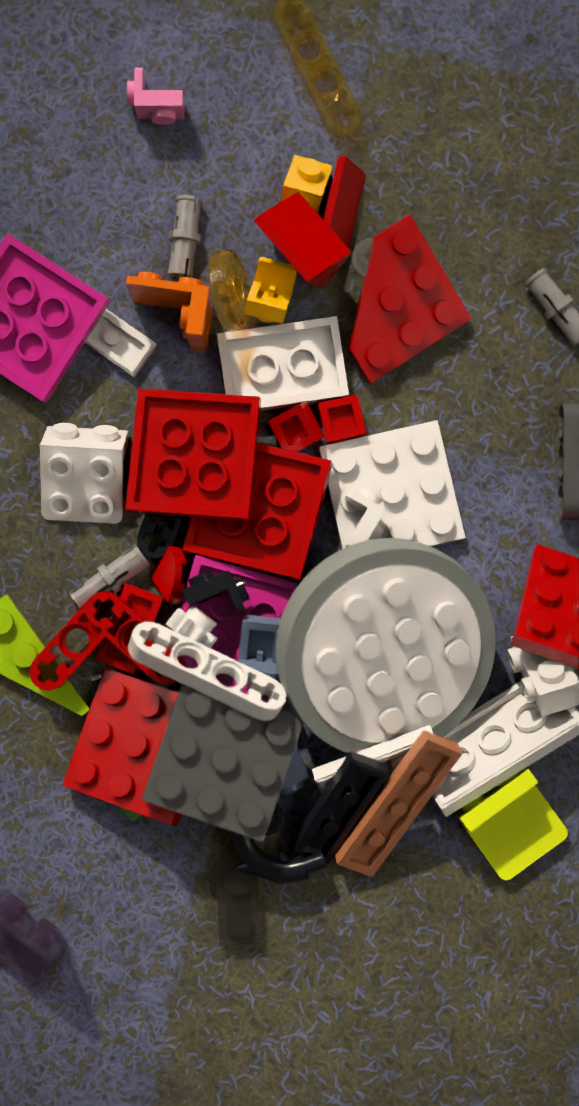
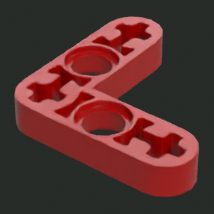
(97, 632)

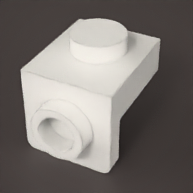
(367, 527)

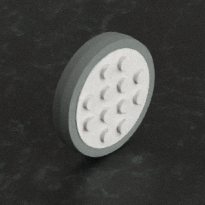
(384, 644)

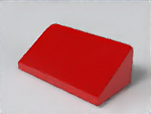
(344, 198)

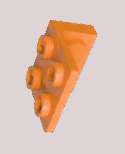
(186, 294)

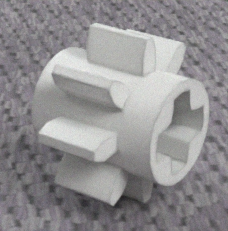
(193, 625)

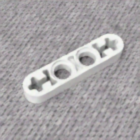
(204, 676)

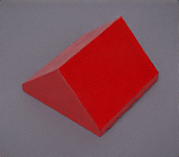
(304, 239)

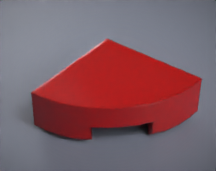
(169, 574)

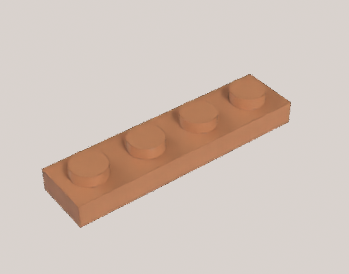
(398, 803)

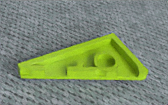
(20, 647)

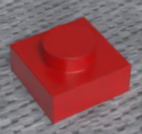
(341, 419)
(296, 428)

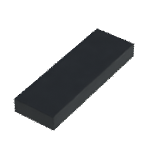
(339, 806)

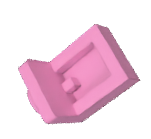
(158, 105)

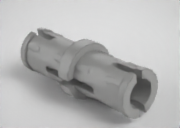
(184, 236)
(556, 304)
(112, 576)

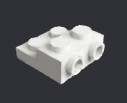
(545, 681)

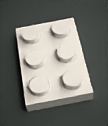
(285, 363)

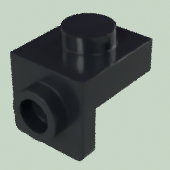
(206, 587)

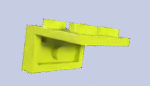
(512, 824)

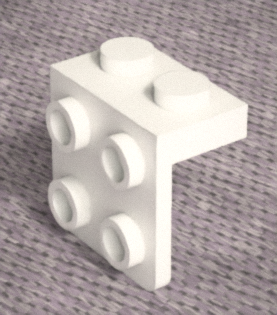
(82, 473)

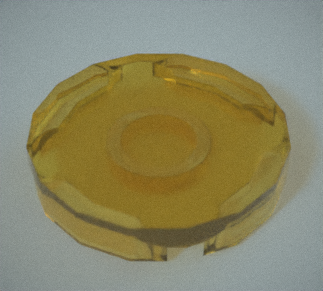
(226, 288)

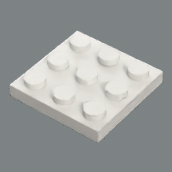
(410, 477)

